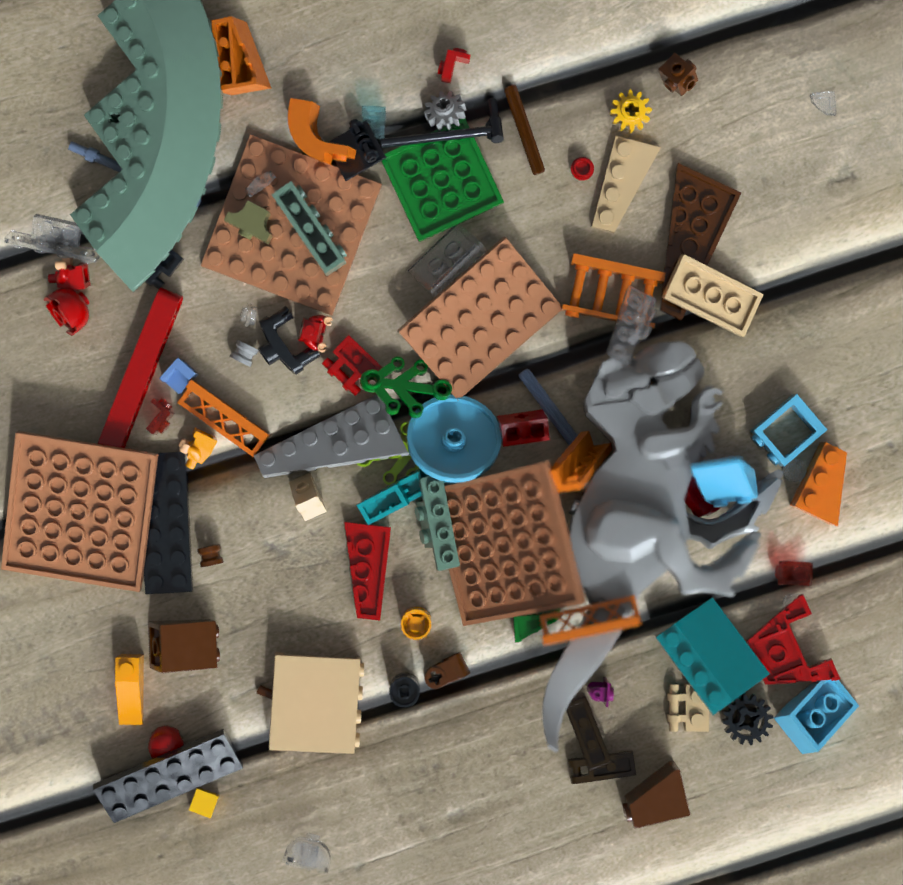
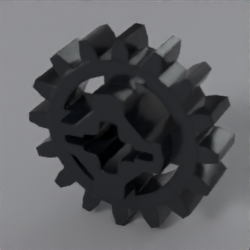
(739, 722)

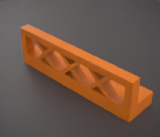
(227, 410)
(578, 463)
(593, 629)

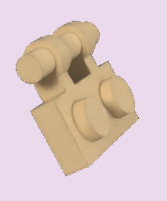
(696, 713)

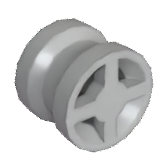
(243, 353)

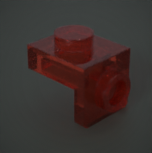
(160, 422)
(794, 573)

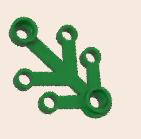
(402, 386)

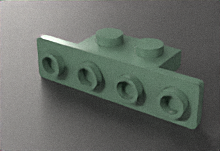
(436, 523)

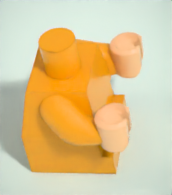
(199, 448)

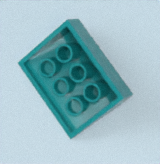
(712, 656)

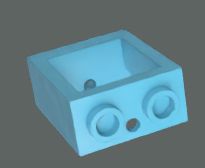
(805, 415)

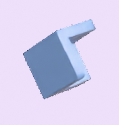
(178, 375)

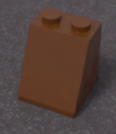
(183, 645)
(657, 798)

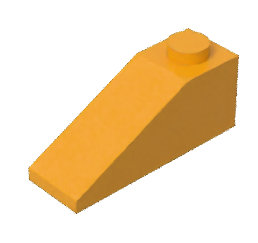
(130, 688)

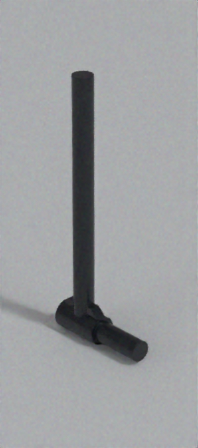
(492, 129)

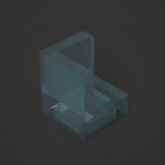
(376, 118)

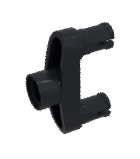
(275, 347)

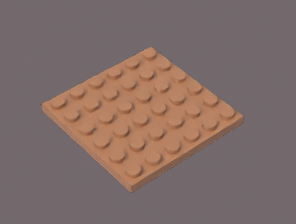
(286, 263)
(79, 511)
(511, 546)

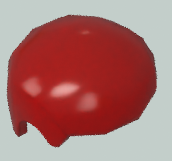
(164, 740)

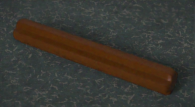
(524, 130)

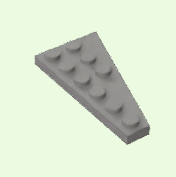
(341, 440)

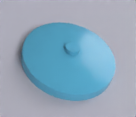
(454, 439)

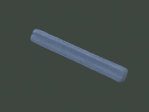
(548, 406)

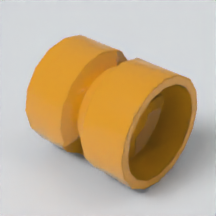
(416, 622)

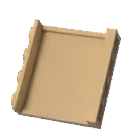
(315, 703)

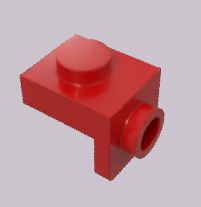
(447, 67)

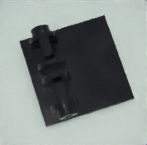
(366, 145)

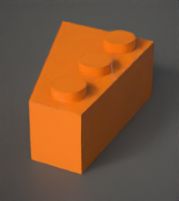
(822, 486)

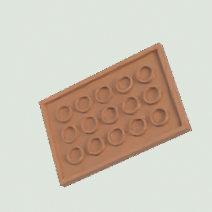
(480, 318)

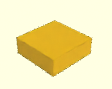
(204, 802)

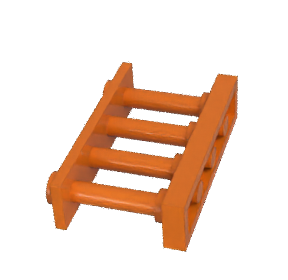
(605, 270)

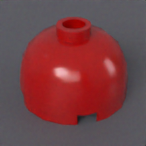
(69, 309)

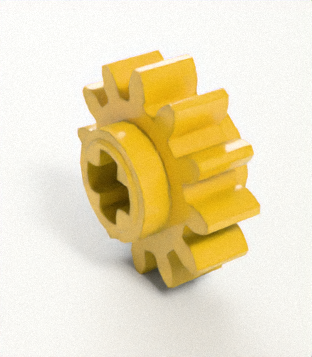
(637, 105)

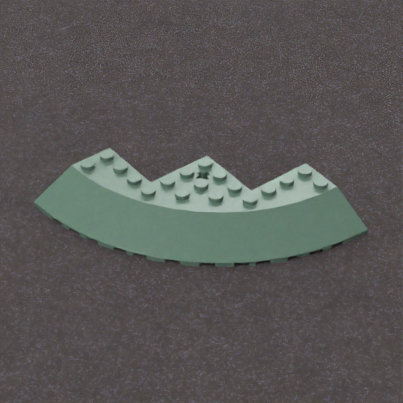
(160, 132)

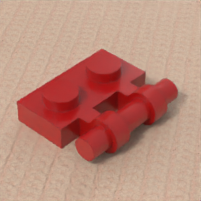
(356, 359)

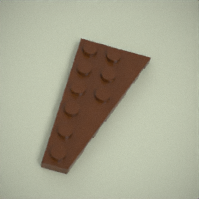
(696, 223)

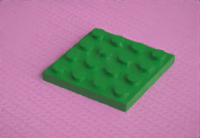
(441, 183)

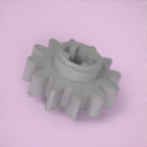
(445, 110)

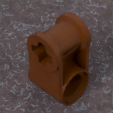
(450, 668)

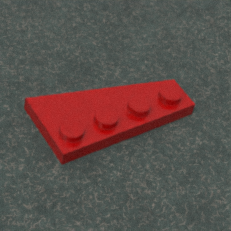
(368, 563)

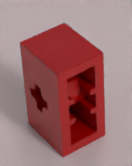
(523, 427)

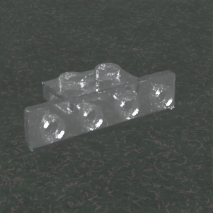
(54, 237)
(632, 324)

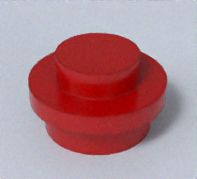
(582, 168)

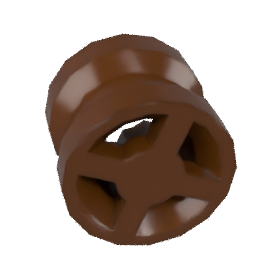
(210, 555)

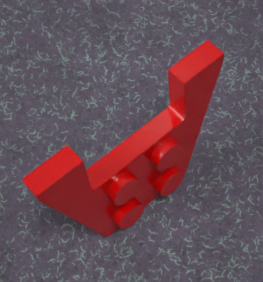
(780, 651)

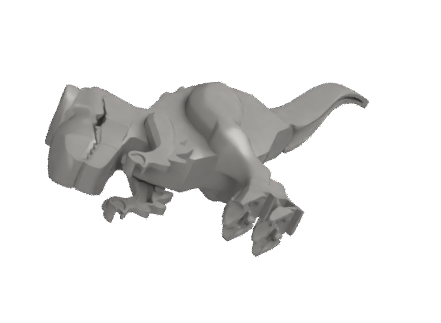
(634, 511)

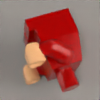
(70, 276)
(312, 330)

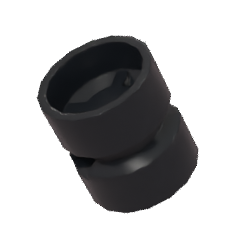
(404, 690)

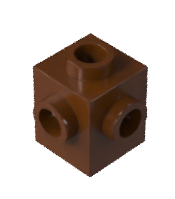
(678, 74)

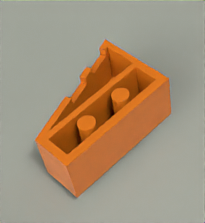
(238, 57)

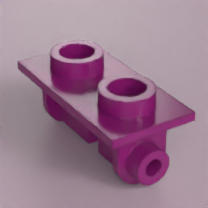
(601, 691)

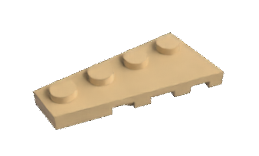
(623, 177)

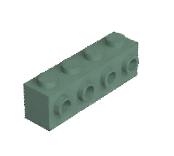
(309, 229)

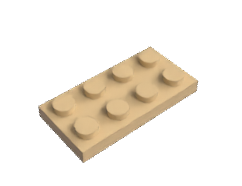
(712, 295)

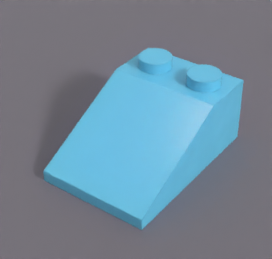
(726, 481)
(816, 714)

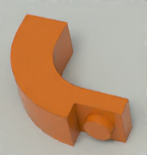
(304, 131)

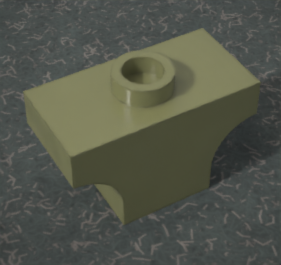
(251, 222)

